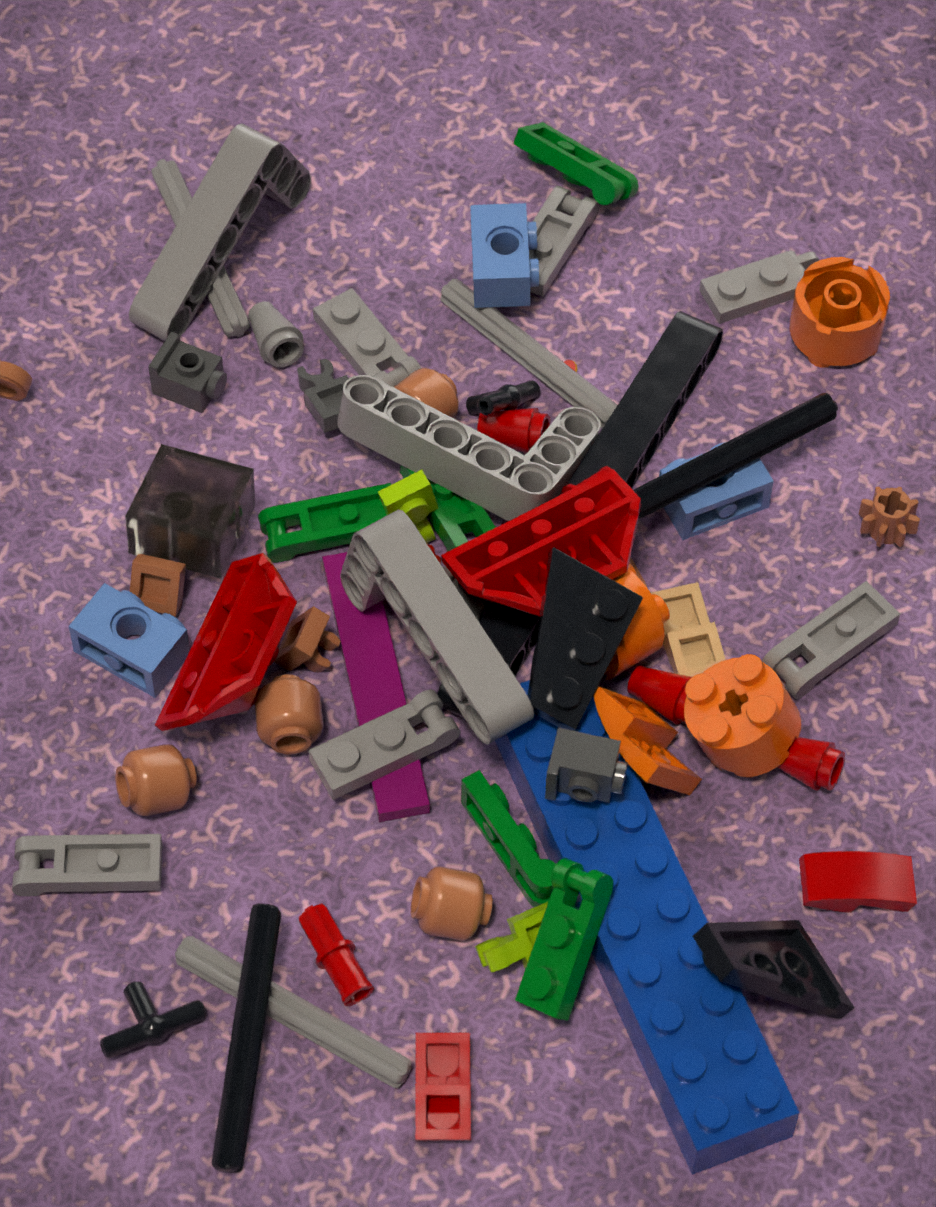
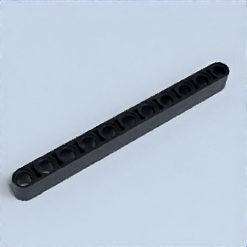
(623, 445)

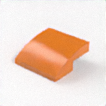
(644, 741)

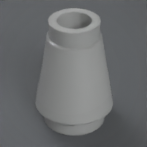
(275, 335)

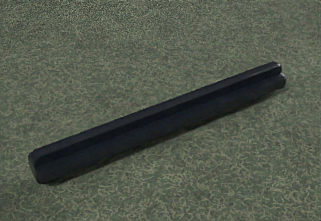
(735, 453)
(246, 1039)

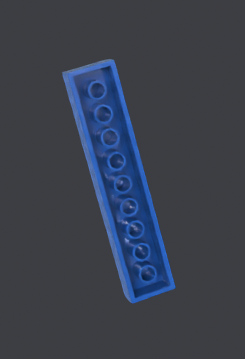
(683, 1021)

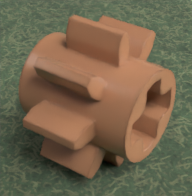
(889, 516)

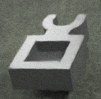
(322, 394)

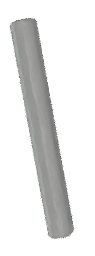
(222, 292)
(527, 351)
(299, 1015)

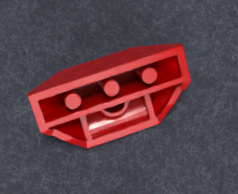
(587, 523)
(232, 646)

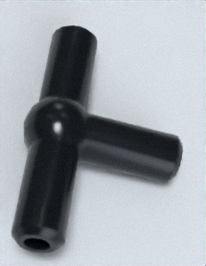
(505, 398)
(151, 1026)

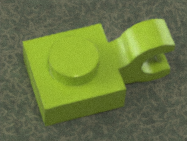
(414, 498)
(505, 950)

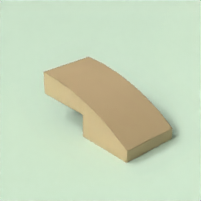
(689, 636)

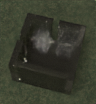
(191, 510)

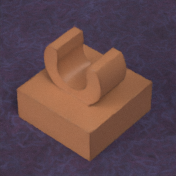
(158, 583)
(303, 639)

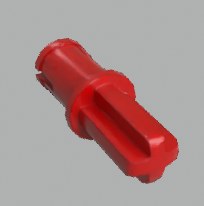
(335, 954)

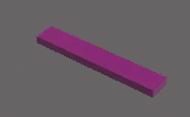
(374, 689)

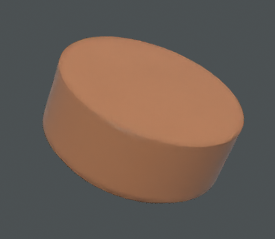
(14, 381)

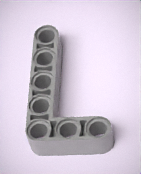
(211, 225)
(462, 456)
(397, 565)

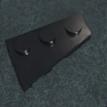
(577, 637)
(774, 962)

